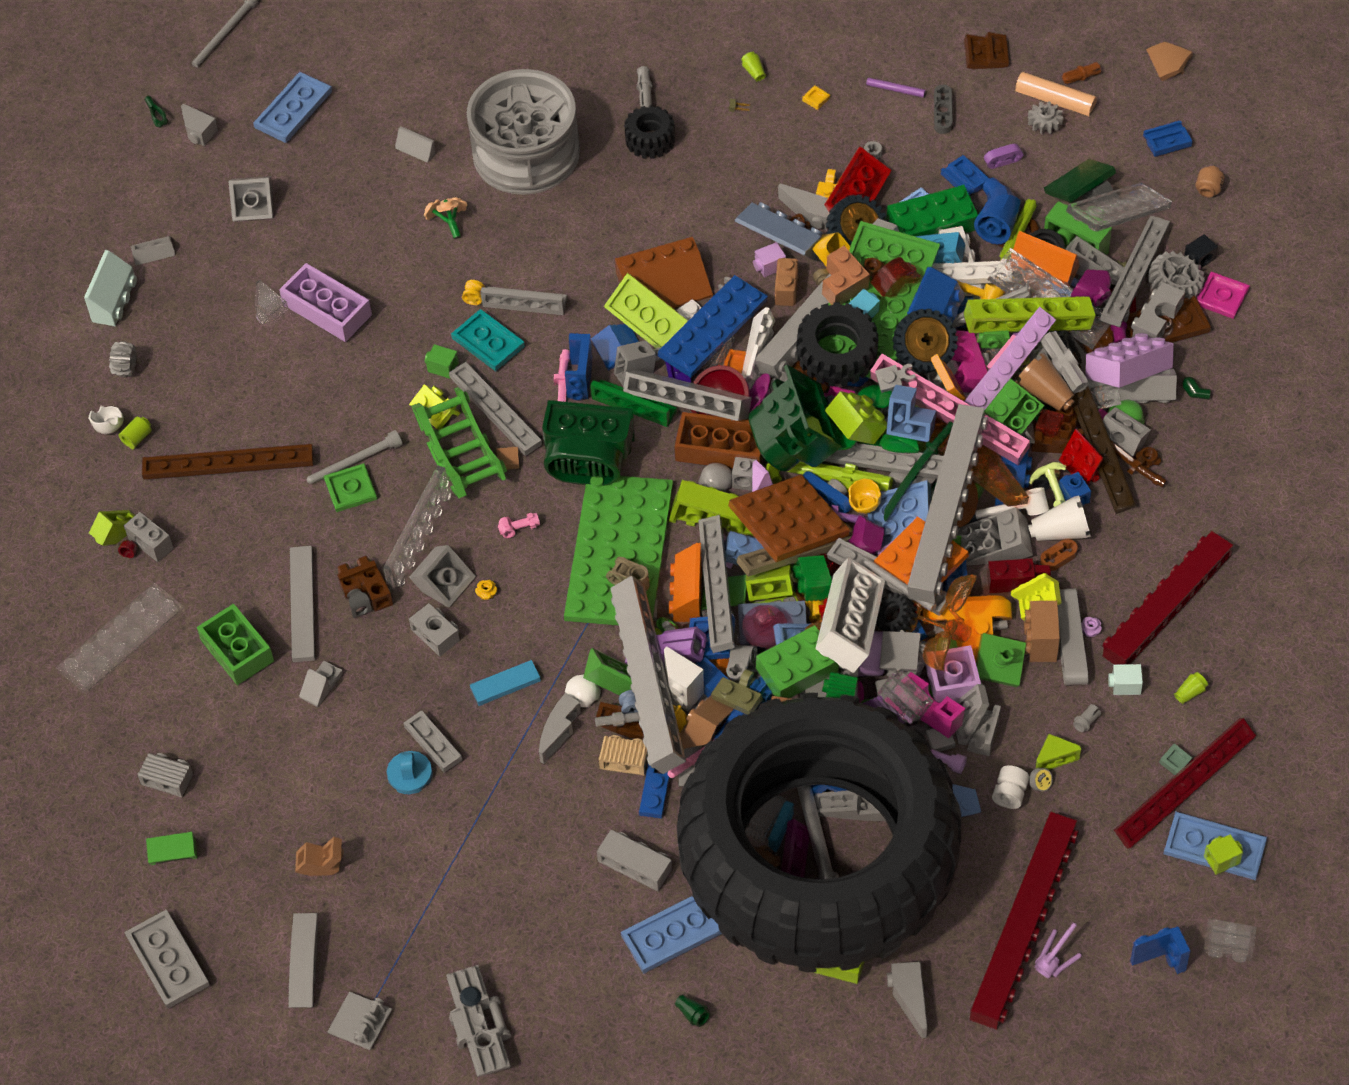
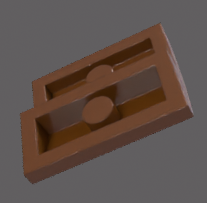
(986, 51)

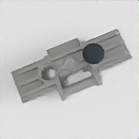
(470, 1024)

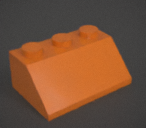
(1051, 258)
(686, 584)

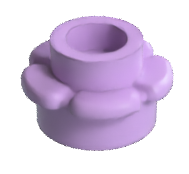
(1091, 631)

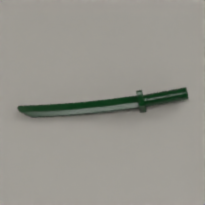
(932, 448)

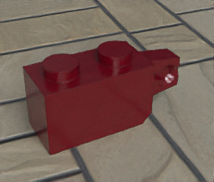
(1010, 574)

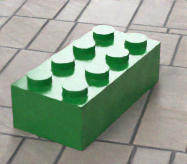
(934, 212)

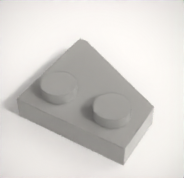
(975, 706)

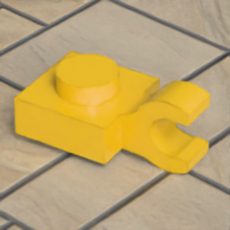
(825, 188)

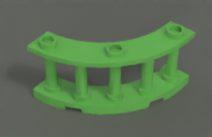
(443, 457)

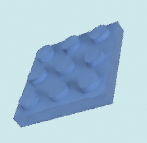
(913, 504)

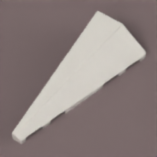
(759, 337)

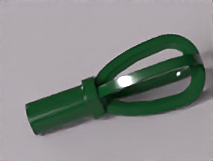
(153, 108)

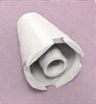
(1061, 522)

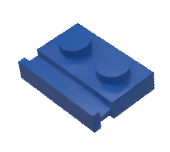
(1167, 138)
(964, 173)

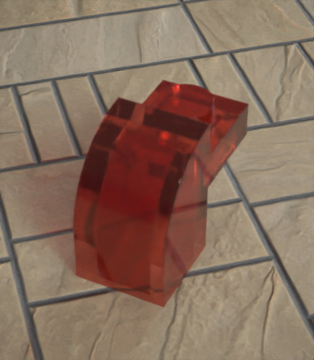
(893, 276)

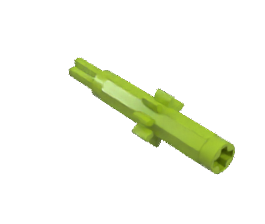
(846, 475)

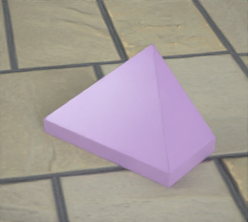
(760, 477)

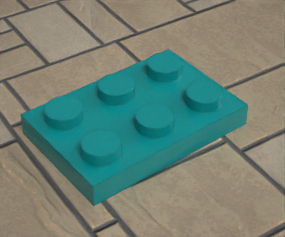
(488, 340)

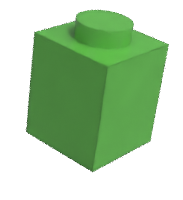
(441, 360)

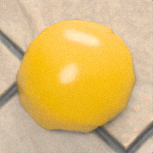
(864, 496)

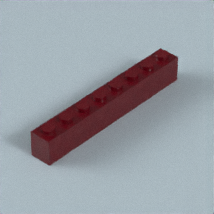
(1167, 600)

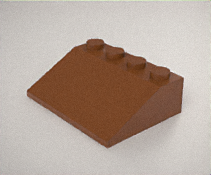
(669, 271)

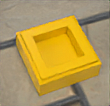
(816, 97)

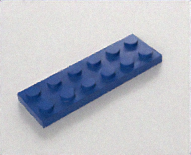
(712, 326)

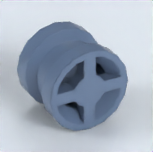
(627, 701)

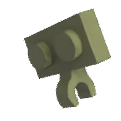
(738, 695)

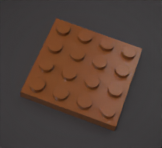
(788, 518)

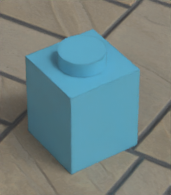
(867, 302)

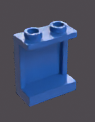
(581, 354)

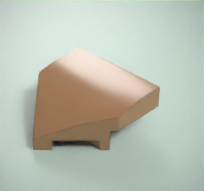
(1168, 59)

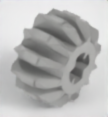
(122, 359)

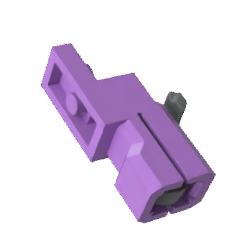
(685, 641)

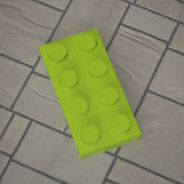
(644, 312)

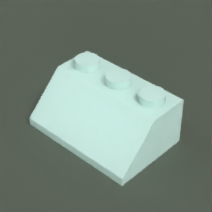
(109, 289)

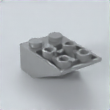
(997, 538)

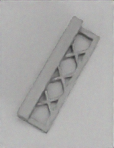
(523, 300)

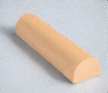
(1055, 93)

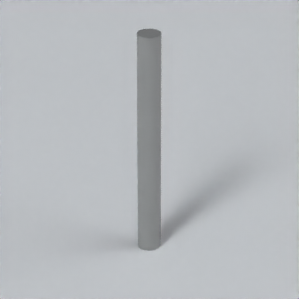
(897, 583)

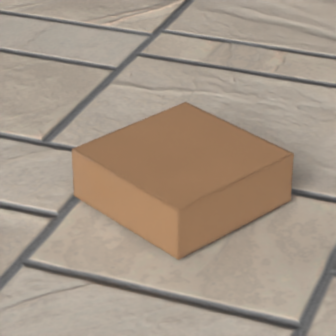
(509, 456)

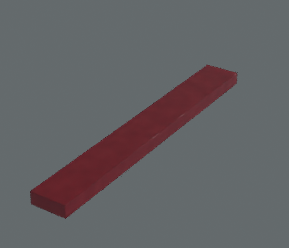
(1184, 783)

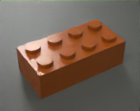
(714, 440)

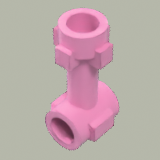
(507, 527)

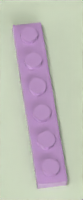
(1010, 359)

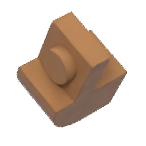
(319, 860)

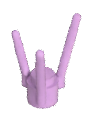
(1048, 964)

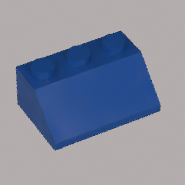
(938, 293)

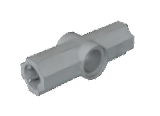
(1064, 362)

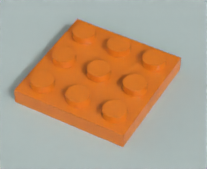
(901, 553)

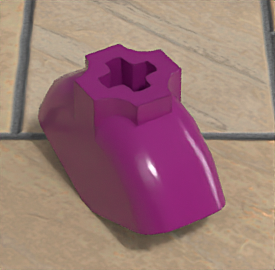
(1094, 285)
(867, 535)

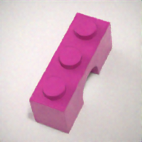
(972, 362)
(943, 716)

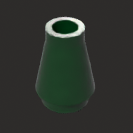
(694, 1011)

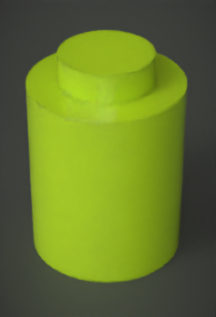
(135, 432)

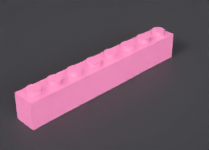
(929, 396)

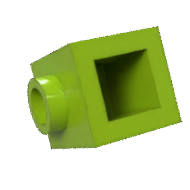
(1223, 853)

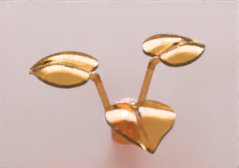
(937, 648)

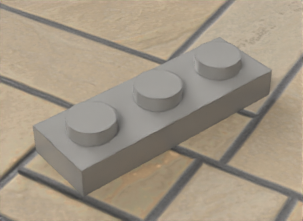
(432, 741)

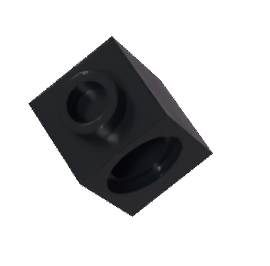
(1202, 250)

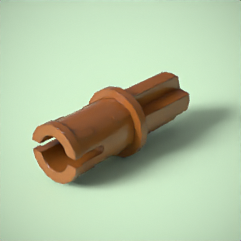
(1081, 73)

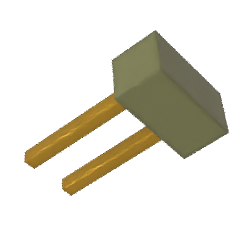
(732, 103)

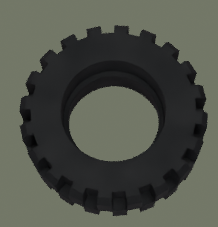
(837, 320)

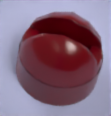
(124, 546)

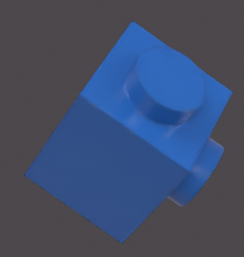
(1073, 486)

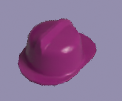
(759, 390)

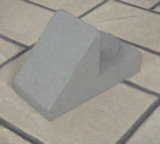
(319, 683)

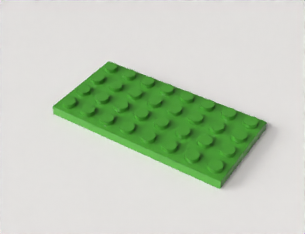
(886, 245)
(616, 522)

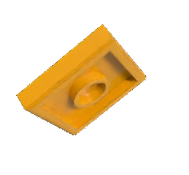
(947, 377)

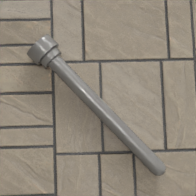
(392, 440)

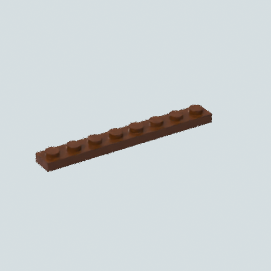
(227, 461)

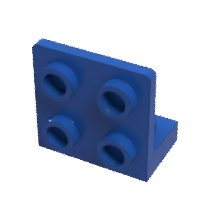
(1166, 941)

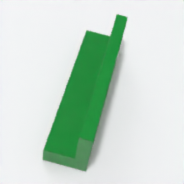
(642, 407)

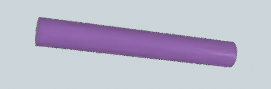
(896, 87)

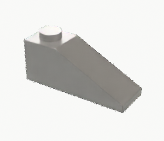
(805, 203)
(1094, 259)
(908, 992)

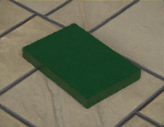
(1080, 180)

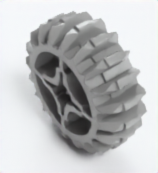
(1178, 272)

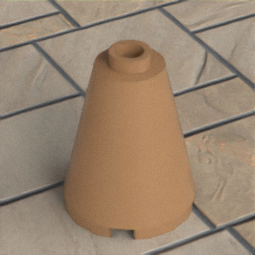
(1046, 384)

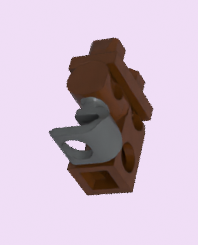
(360, 580)

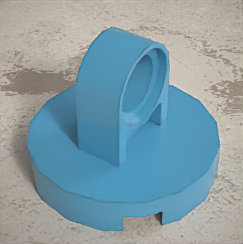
(409, 772)

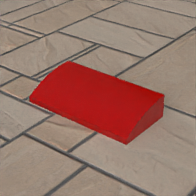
(861, 177)

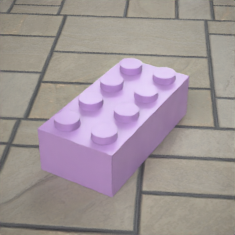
(326, 302)
(1129, 360)

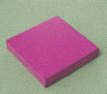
(1222, 295)

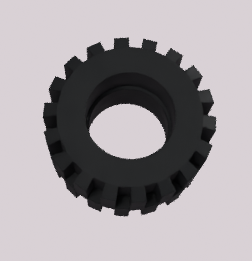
(651, 143)

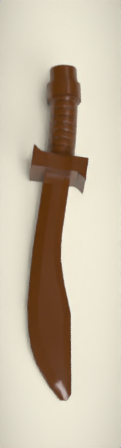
(1136, 465)

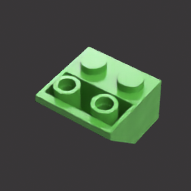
(1014, 407)

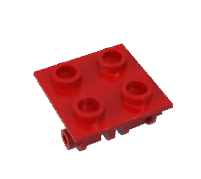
(1081, 458)

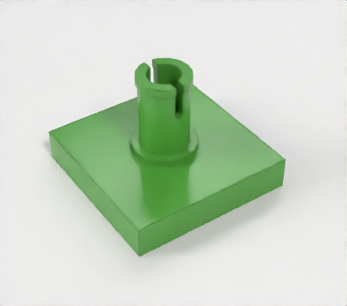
(1000, 659)

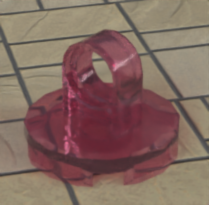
(759, 625)

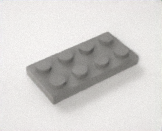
(167, 959)

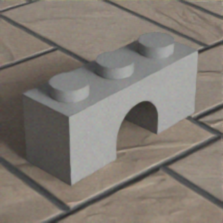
(1163, 301)

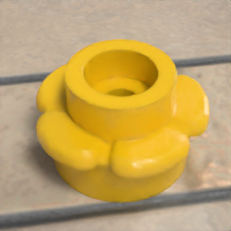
(486, 594)

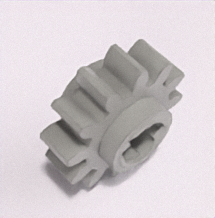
(1045, 117)

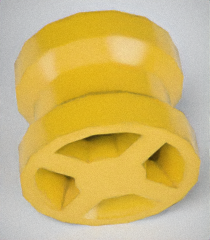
(472, 292)

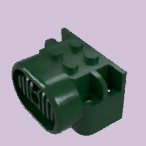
(794, 423)
(586, 441)

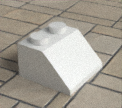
(683, 679)

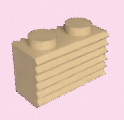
(623, 755)

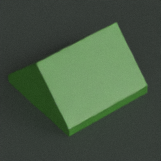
(607, 672)

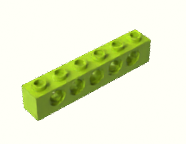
(1014, 313)

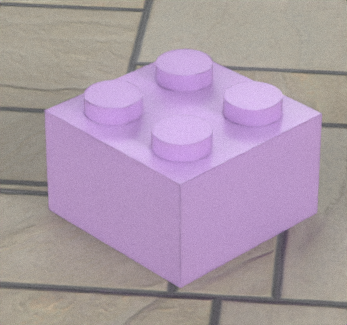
(958, 676)

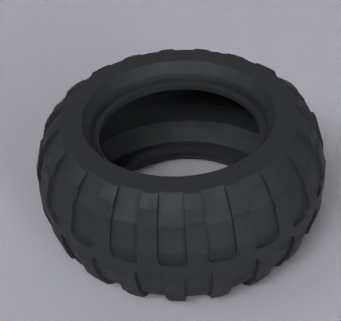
(819, 919)

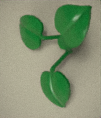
(888, 442)

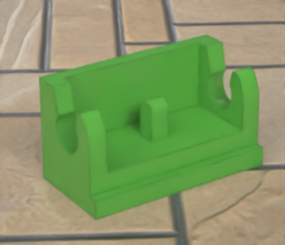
(171, 847)

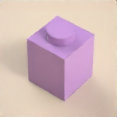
(767, 258)

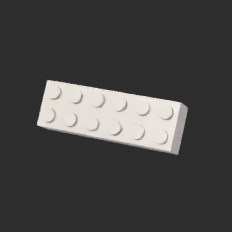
(850, 615)

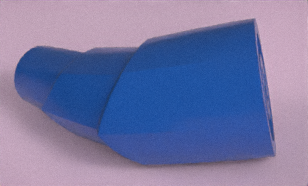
(998, 214)

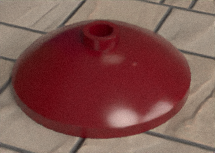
(724, 379)

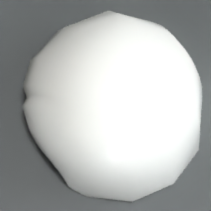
(106, 419)
(583, 690)

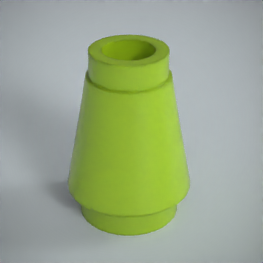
(753, 66)
(1191, 687)

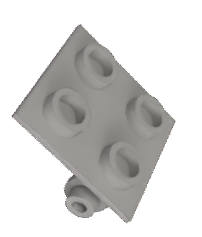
(360, 1020)

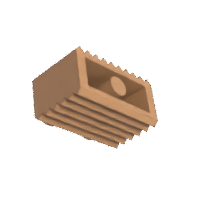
(786, 282)

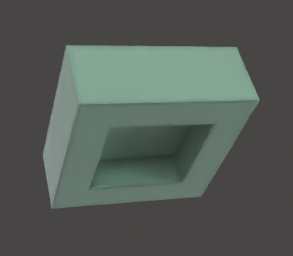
(1175, 759)

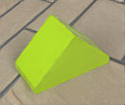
(1057, 753)

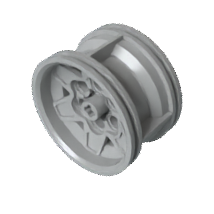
(523, 131)

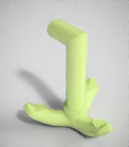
(1051, 472)

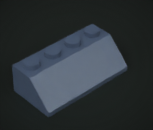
(780, 229)

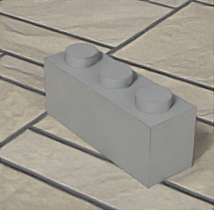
(634, 860)

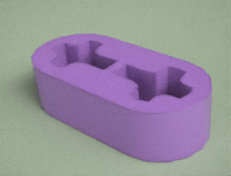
(1003, 156)

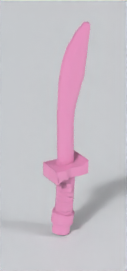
(560, 378)

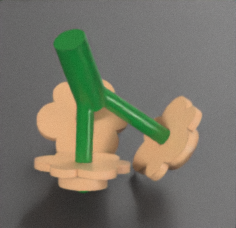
(454, 204)

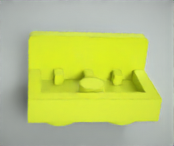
(432, 396)
(1038, 589)

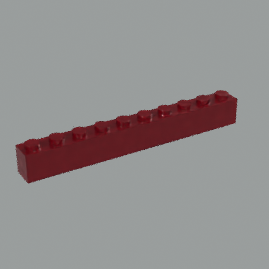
(1023, 920)

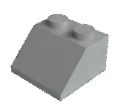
(251, 198)
(442, 575)

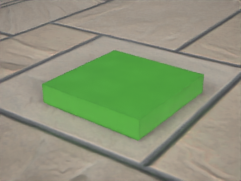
(350, 487)

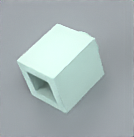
(1126, 679)

